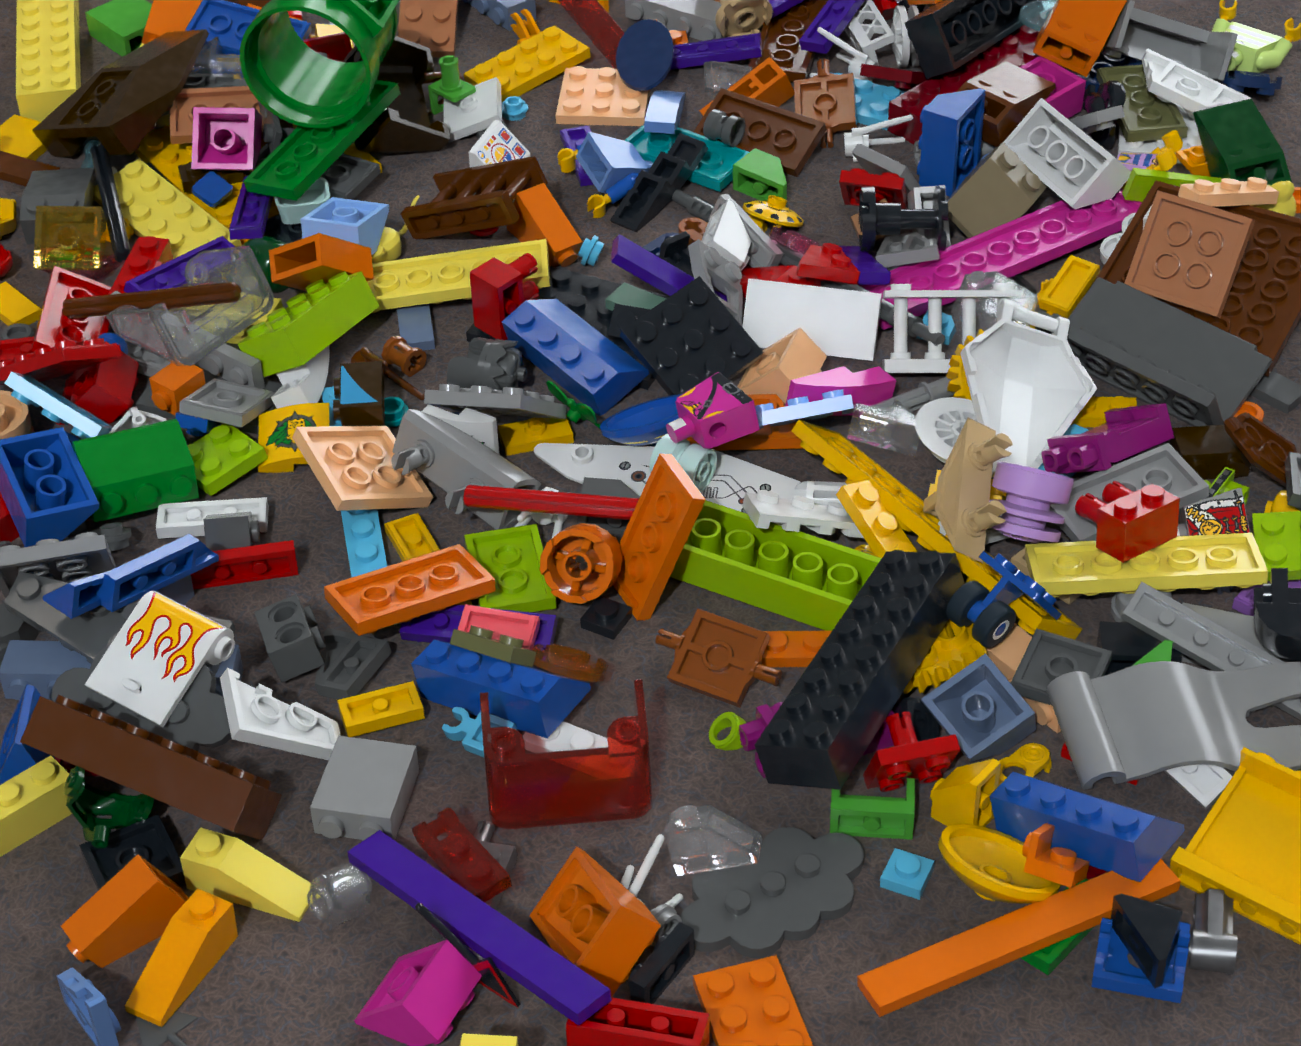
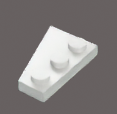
(271, 723)

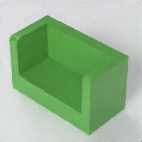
(873, 814)

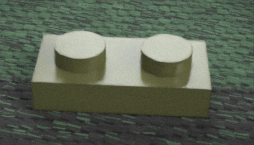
(505, 649)

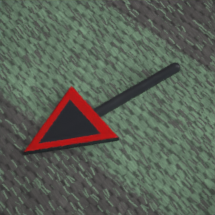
(491, 976)

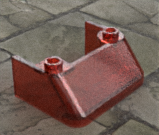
(571, 783)

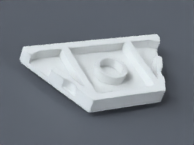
(1185, 86)

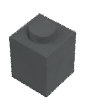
(230, 531)

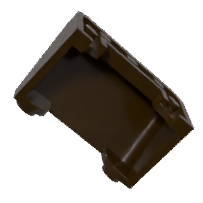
(406, 121)

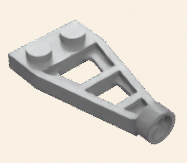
(720, 273)

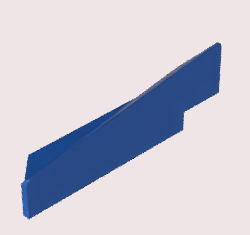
(133, 579)

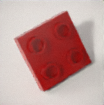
(887, 186)
(908, 757)

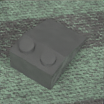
(55, 188)

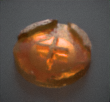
(569, 662)

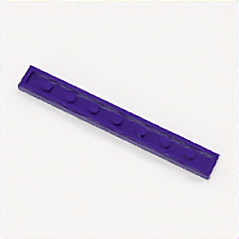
(482, 928)

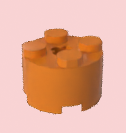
(563, 573)

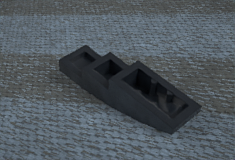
(656, 187)

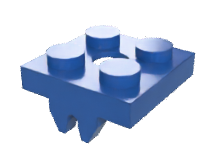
(1116, 973)

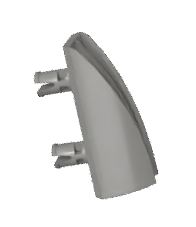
(455, 461)

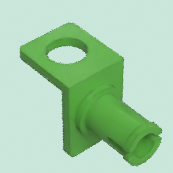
(450, 85)

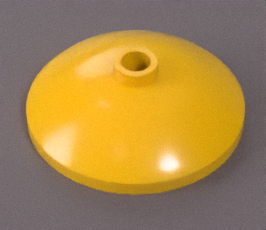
(992, 865)

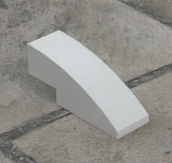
(304, 382)

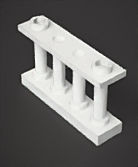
(934, 361)

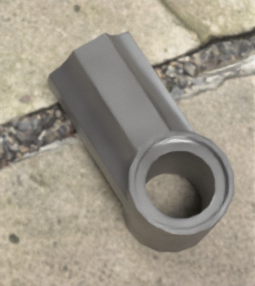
(1212, 939)

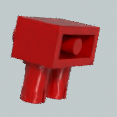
(500, 290)
(1131, 519)

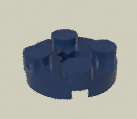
(1254, 80)

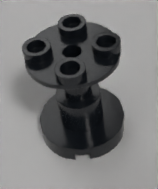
(890, 218)

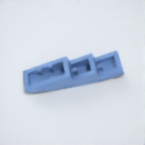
(664, 112)

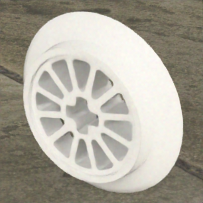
(941, 422)

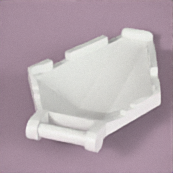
(1025, 381)

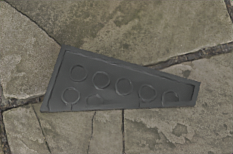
(84, 633)

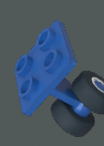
(990, 610)

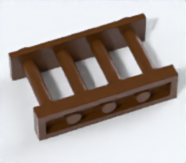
(474, 198)

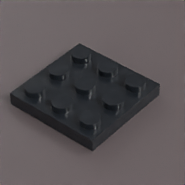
(690, 339)

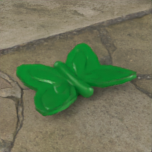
(577, 410)

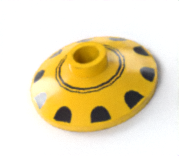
(774, 211)

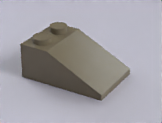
(994, 193)

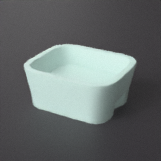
(292, 211)

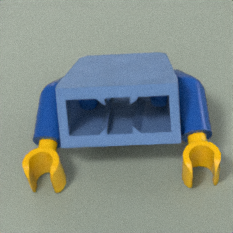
(610, 166)

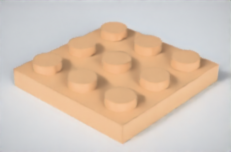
(599, 98)
(358, 469)

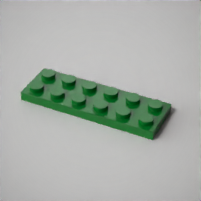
(312, 151)

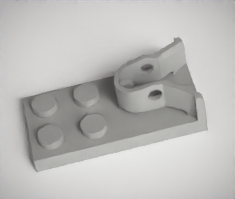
(1158, 467)

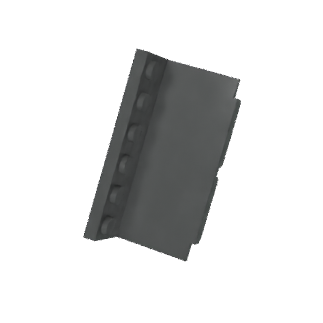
(1162, 354)

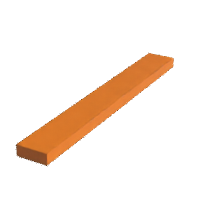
(1006, 938)

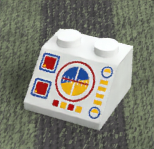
(496, 146)

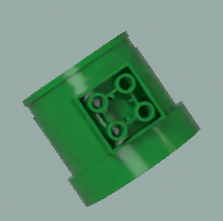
(302, 83)

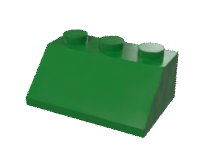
(138, 469)

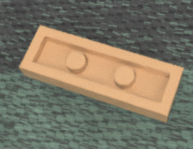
(1230, 192)

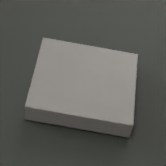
(878, 163)
(227, 402)

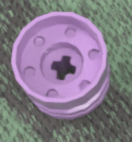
(1029, 501)

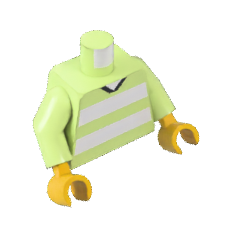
(1255, 48)

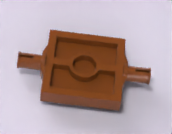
(828, 100)
(718, 657)

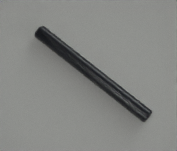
(110, 203)

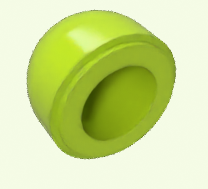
(725, 720)

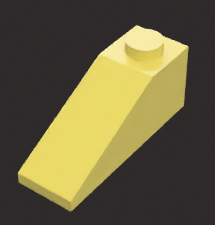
(243, 875)

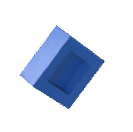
(195, 425)

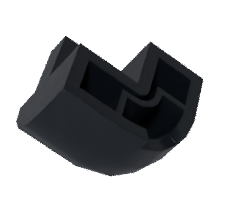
(1279, 616)

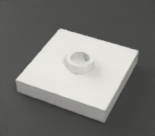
(474, 111)

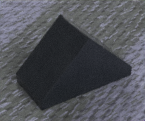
(1147, 933)

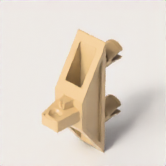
(965, 488)

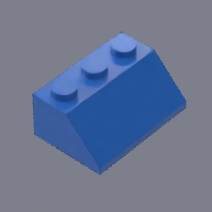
(950, 138)
(44, 485)

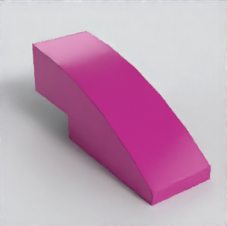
(865, 386)

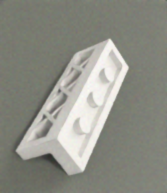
(862, 33)

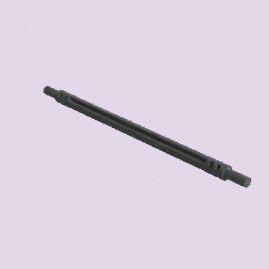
(703, 209)

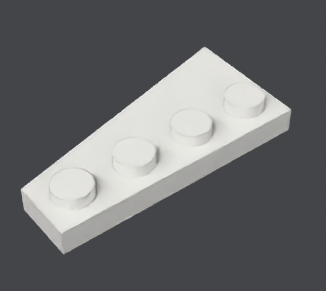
(790, 514)

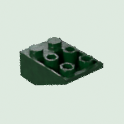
(1240, 143)

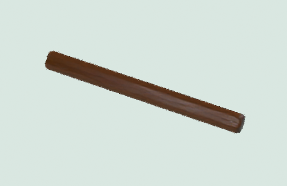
(172, 297)

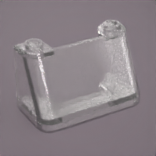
(195, 331)

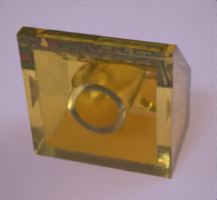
(69, 237)

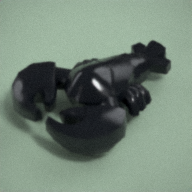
(1108, 95)

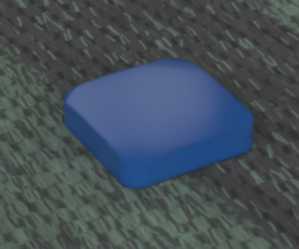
(212, 189)

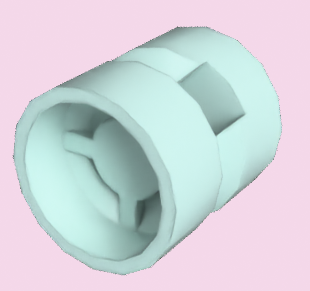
(693, 458)

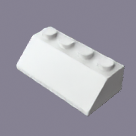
(1066, 157)

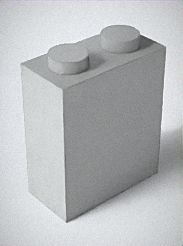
(364, 788)

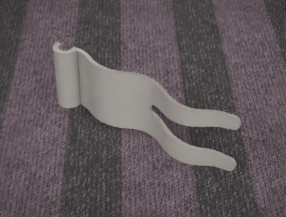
(1171, 718)

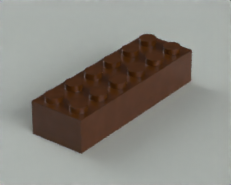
(152, 765)

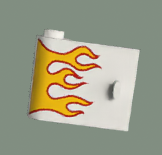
(161, 654)

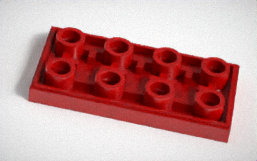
(60, 360)

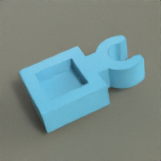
(471, 730)

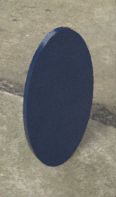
(644, 55)

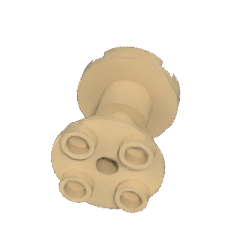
(742, 16)

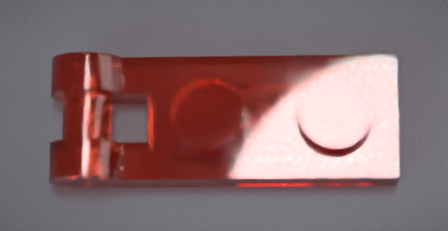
(462, 856)

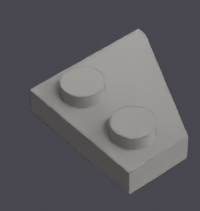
(906, 249)

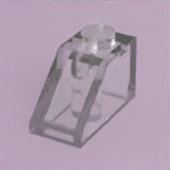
(709, 840)

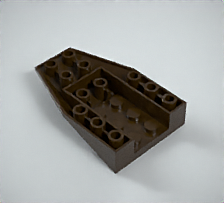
(123, 97)

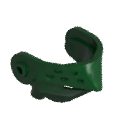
(87, 801)

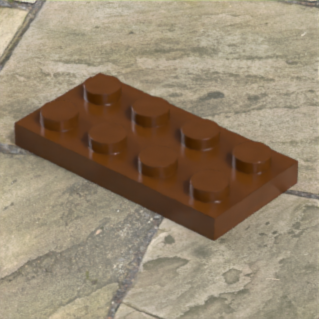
(770, 129)

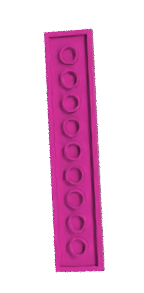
(1011, 247)

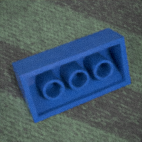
(573, 353)
(516, 692)
(1092, 827)

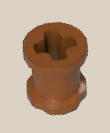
(403, 355)

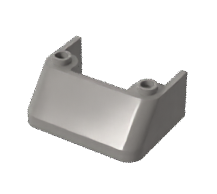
(1185, 44)

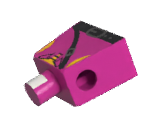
(713, 413)

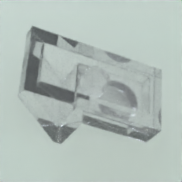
(213, 62)
(722, 75)
(885, 429)

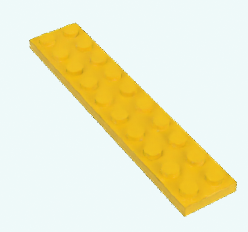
(907, 508)

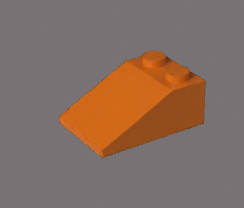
(594, 920)

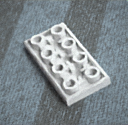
(835, 319)

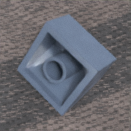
(981, 710)

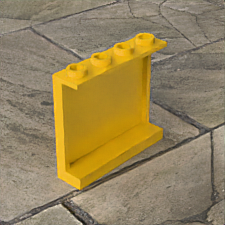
(1252, 845)

